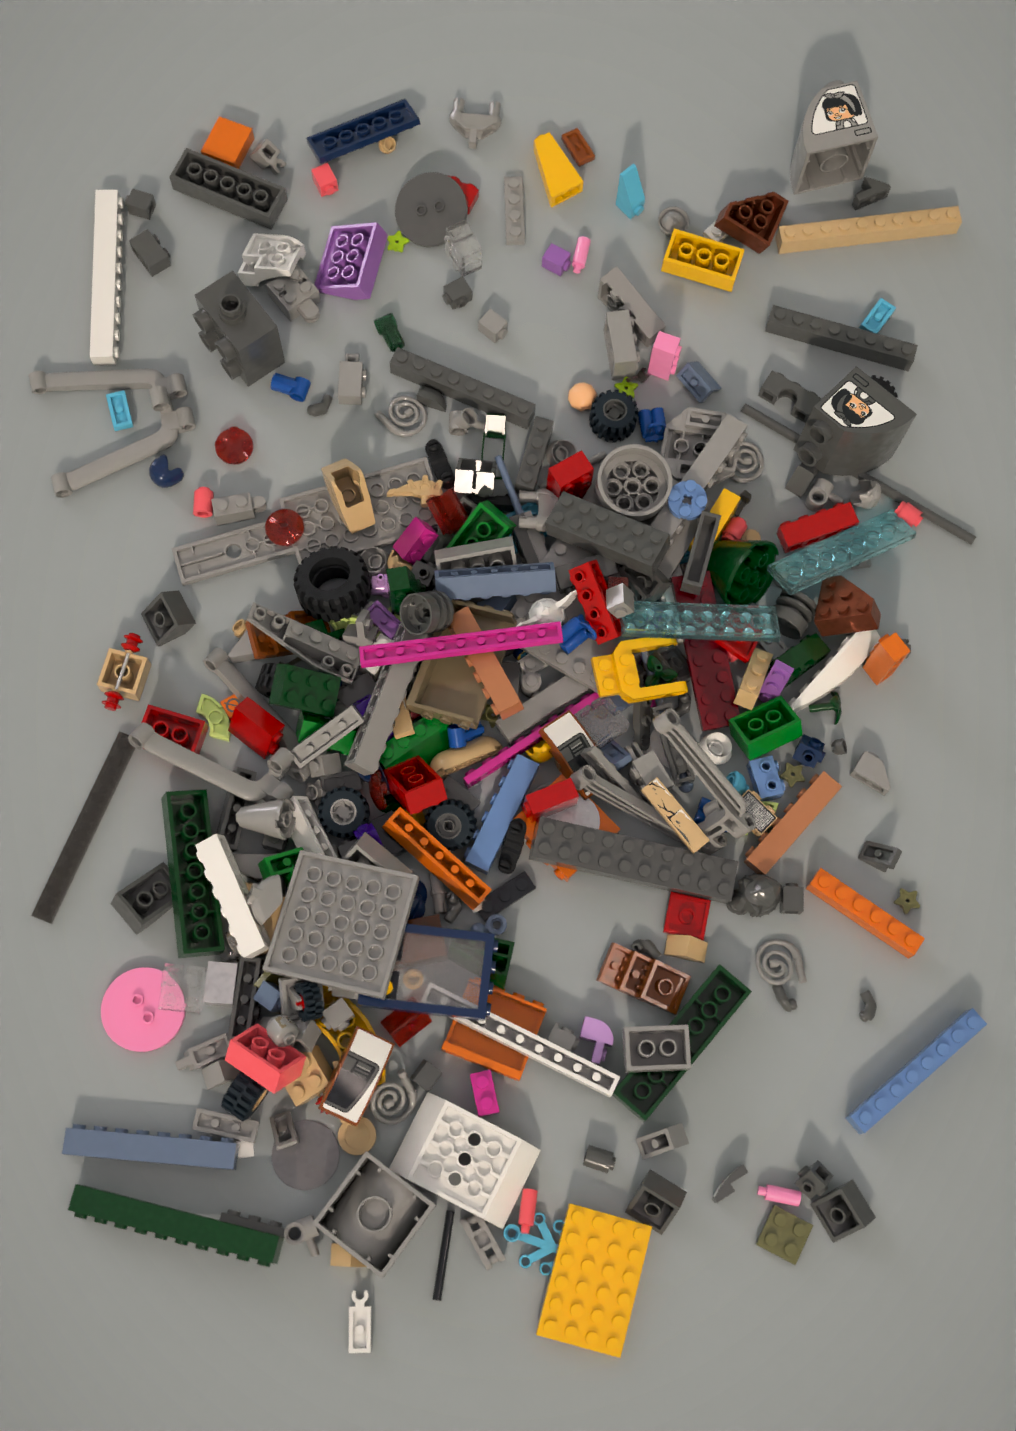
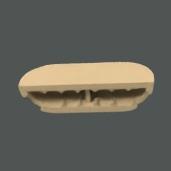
(460, 758)

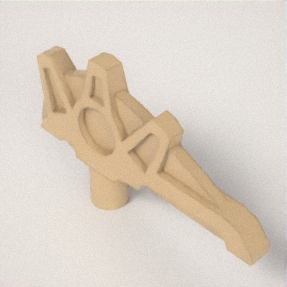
(421, 489)

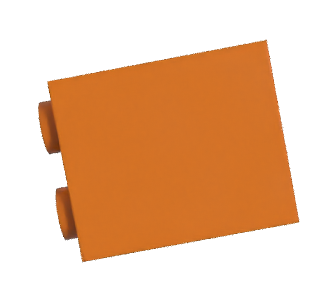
(228, 142)

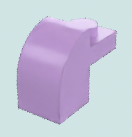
(599, 1033)

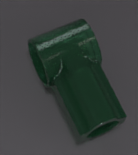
(388, 329)

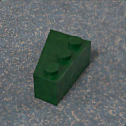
(401, 583)
(803, 656)
(503, 960)

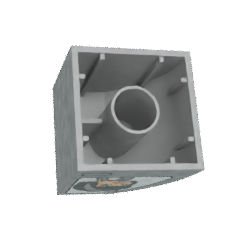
(833, 139)

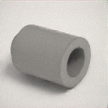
(530, 684)

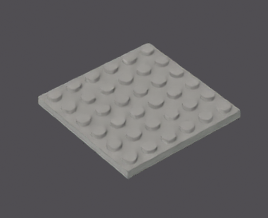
(341, 924)

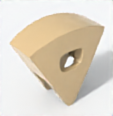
(349, 494)

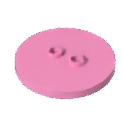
(132, 1012)

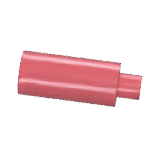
(527, 1209)

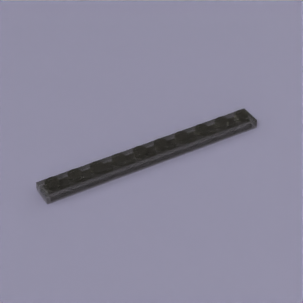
(84, 829)

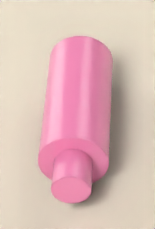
(580, 254)
(780, 1194)

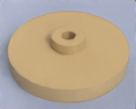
(357, 1139)

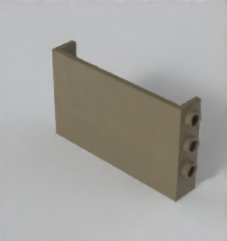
(447, 685)

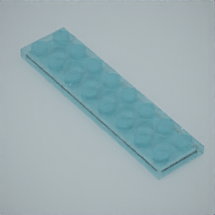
(841, 552)
(701, 621)

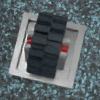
(301, 999)

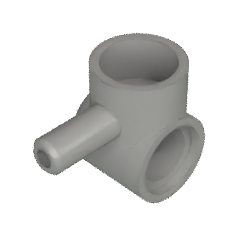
(462, 420)
(821, 489)
(308, 1232)

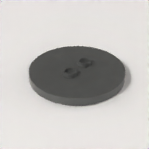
(428, 207)

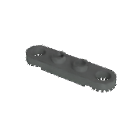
(642, 718)

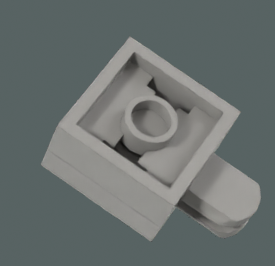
(295, 296)
(646, 769)

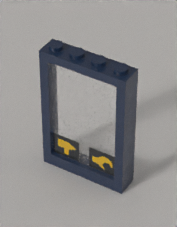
(440, 974)

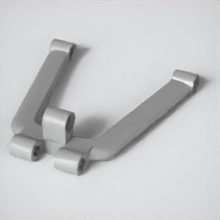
(161, 393)
(280, 764)
(722, 813)

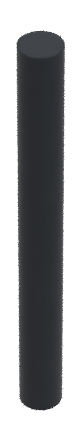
(444, 1250)

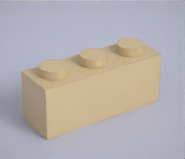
(753, 679)

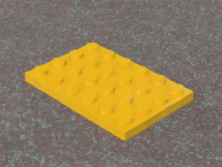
(594, 1280)

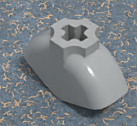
(265, 898)

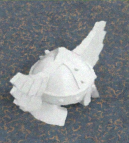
(549, 610)

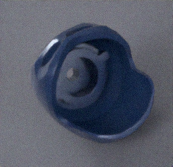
(162, 475)

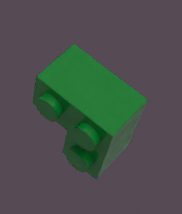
(280, 864)

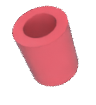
(202, 502)

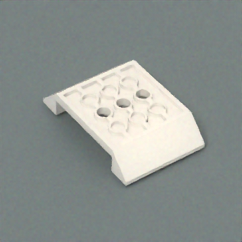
(496, 1167)

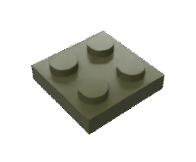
(784, 1234)

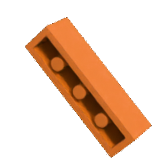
(885, 657)

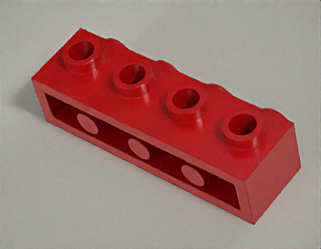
(817, 527)
(592, 595)

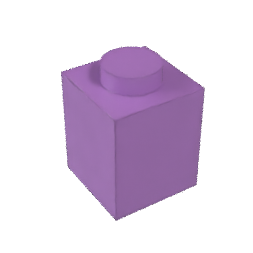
(556, 260)

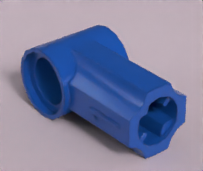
(295, 387)
(459, 737)

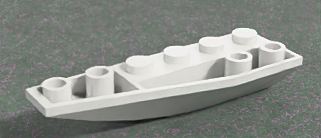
(837, 669)

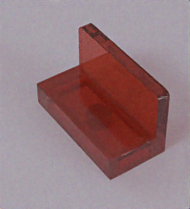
(447, 511)
(404, 1025)

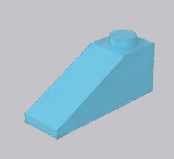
(630, 193)

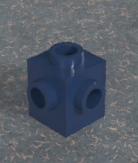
(809, 751)

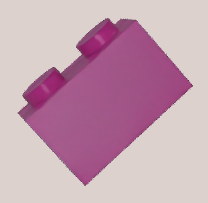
(415, 540)
(484, 1093)

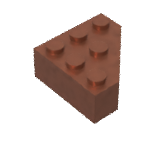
(753, 220)
(845, 608)

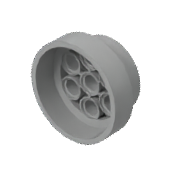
(628, 459)

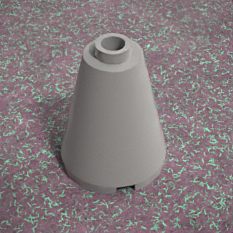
(269, 818)

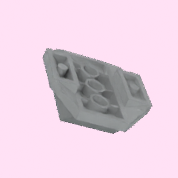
(691, 432)

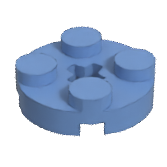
(687, 489)

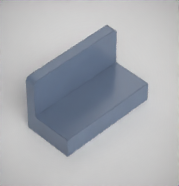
(698, 381)

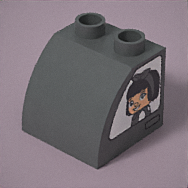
(853, 427)

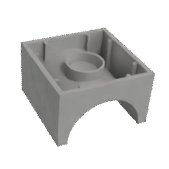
(374, 1214)

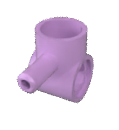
(379, 585)

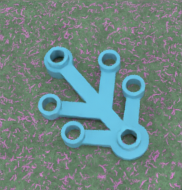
(547, 1244)

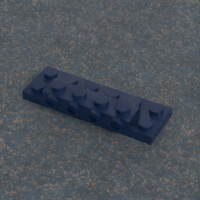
(363, 131)

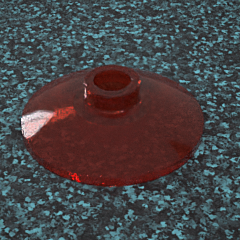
(284, 535)

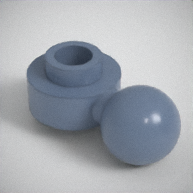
(488, 927)

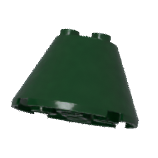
(740, 569)

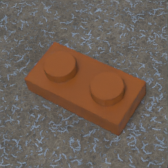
(578, 147)

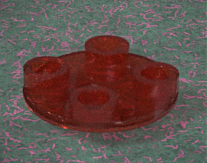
(234, 445)
(377, 790)

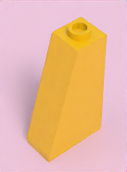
(556, 170)
(726, 507)

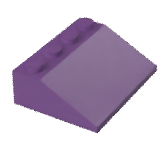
(351, 260)

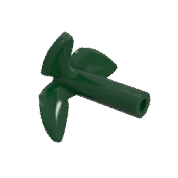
(655, 666)
(833, 704)

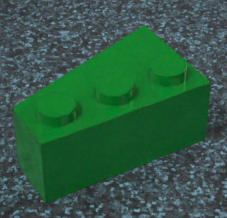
(310, 723)

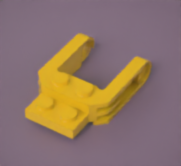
(619, 675)

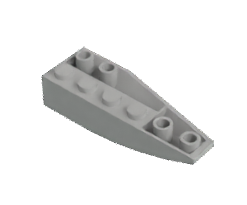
(310, 645)

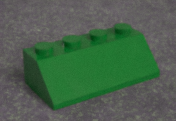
(427, 742)

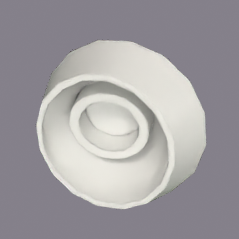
(723, 749)

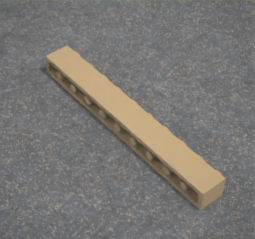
(868, 229)

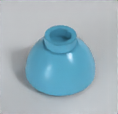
(738, 782)

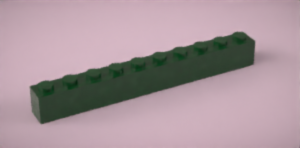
(176, 1224)

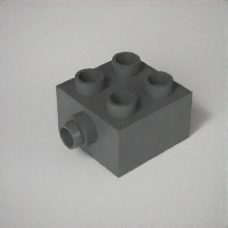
(238, 329)

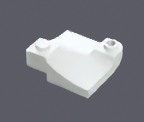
(269, 257)

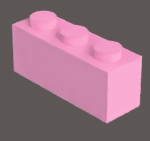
(664, 356)

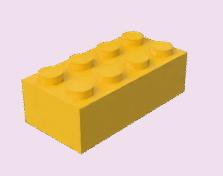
(702, 260)

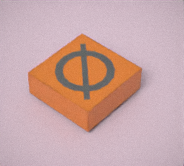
(229, 705)

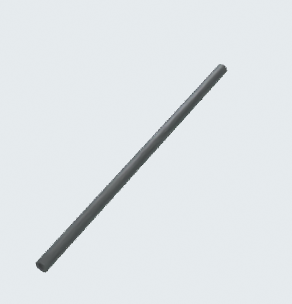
(885, 489)

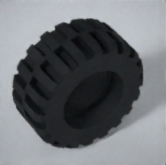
(328, 565)

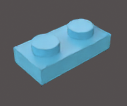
(878, 316)
(119, 410)

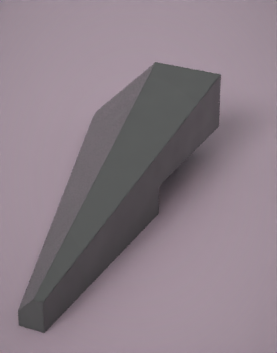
(643, 586)

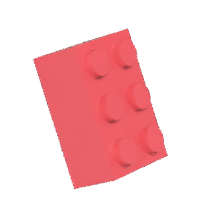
(263, 1060)

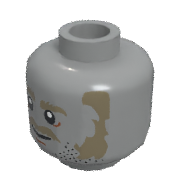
(282, 1030)

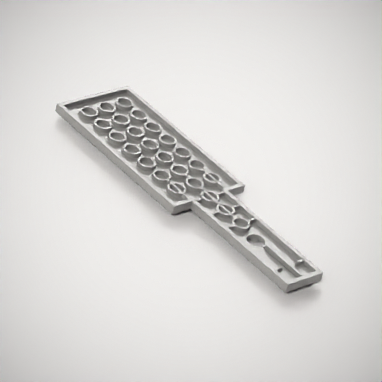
(321, 527)

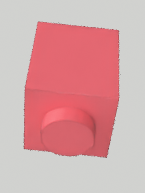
(324, 180)

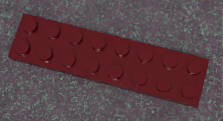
(708, 666)

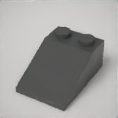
(145, 899)

